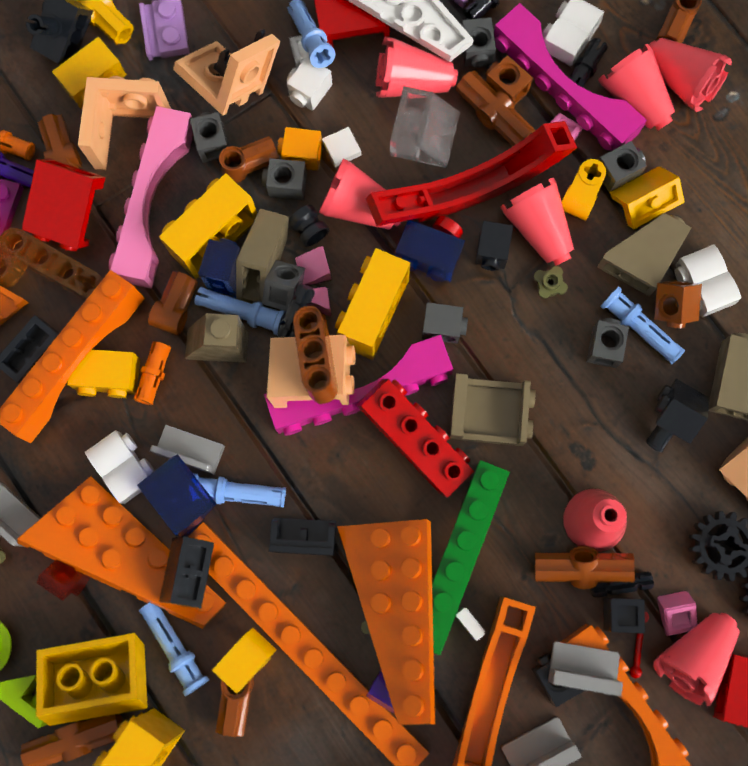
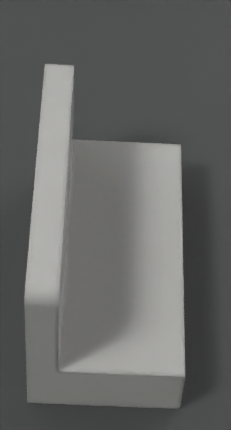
(192, 449)
(14, 516)
(585, 668)
(542, 746)

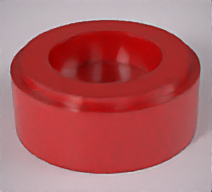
(448, 226)

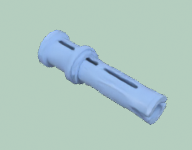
(313, 38)
(255, 314)
(632, 316)
(223, 491)
(181, 661)

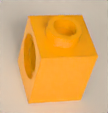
(301, 146)

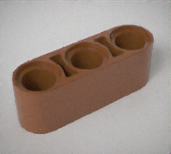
(311, 341)

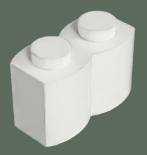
(572, 30)
(710, 270)
(119, 465)

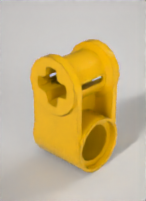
(583, 192)

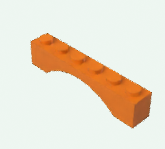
(34, 398)
(493, 682)
(662, 748)

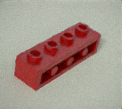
(415, 437)

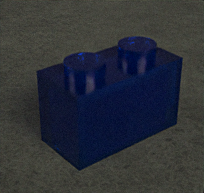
(430, 251)
(219, 266)

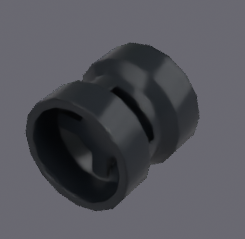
(308, 224)

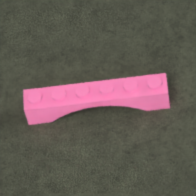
(166, 143)

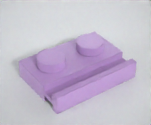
(164, 29)

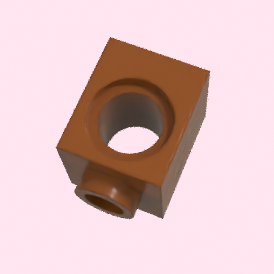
(509, 70)
(688, 298)

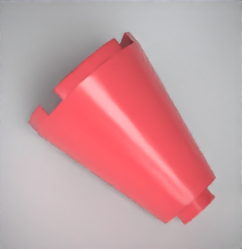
(412, 68)
(690, 71)
(642, 86)
(348, 194)
(542, 222)
(595, 519)
(700, 658)

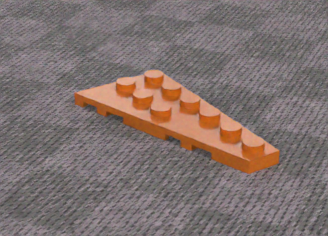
(113, 547)
(395, 591)

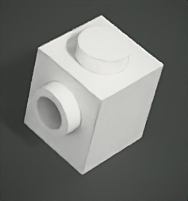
(308, 84)

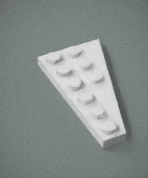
(422, 21)

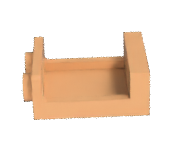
(285, 375)

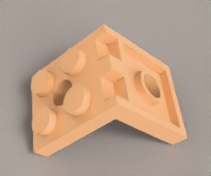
(244, 74)
(114, 98)

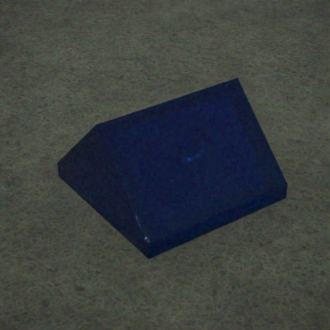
(177, 496)

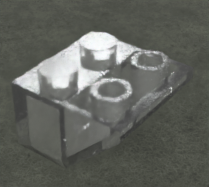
(424, 128)

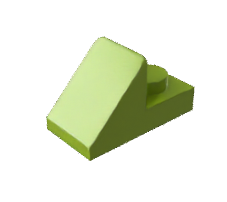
(19, 697)

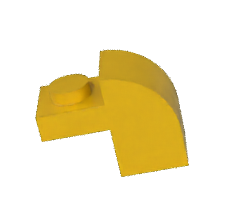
(244, 660)

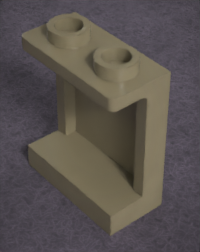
(491, 411)

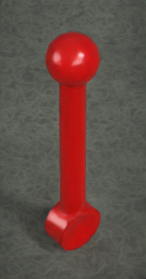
(635, 670)

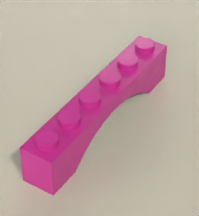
(608, 119)
(422, 364)

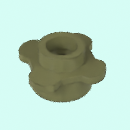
(547, 290)

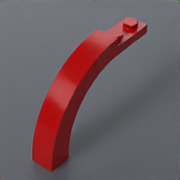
(483, 182)

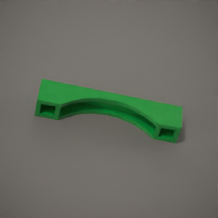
(464, 547)

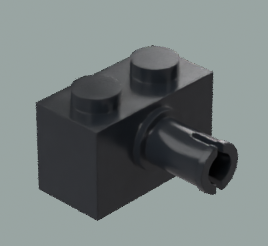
(59, 29)
(27, 348)
(679, 413)

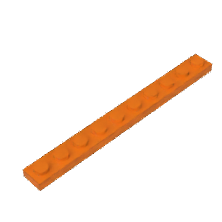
(310, 653)

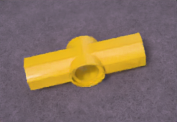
(109, 20)

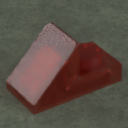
(62, 580)

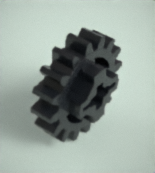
(719, 557)

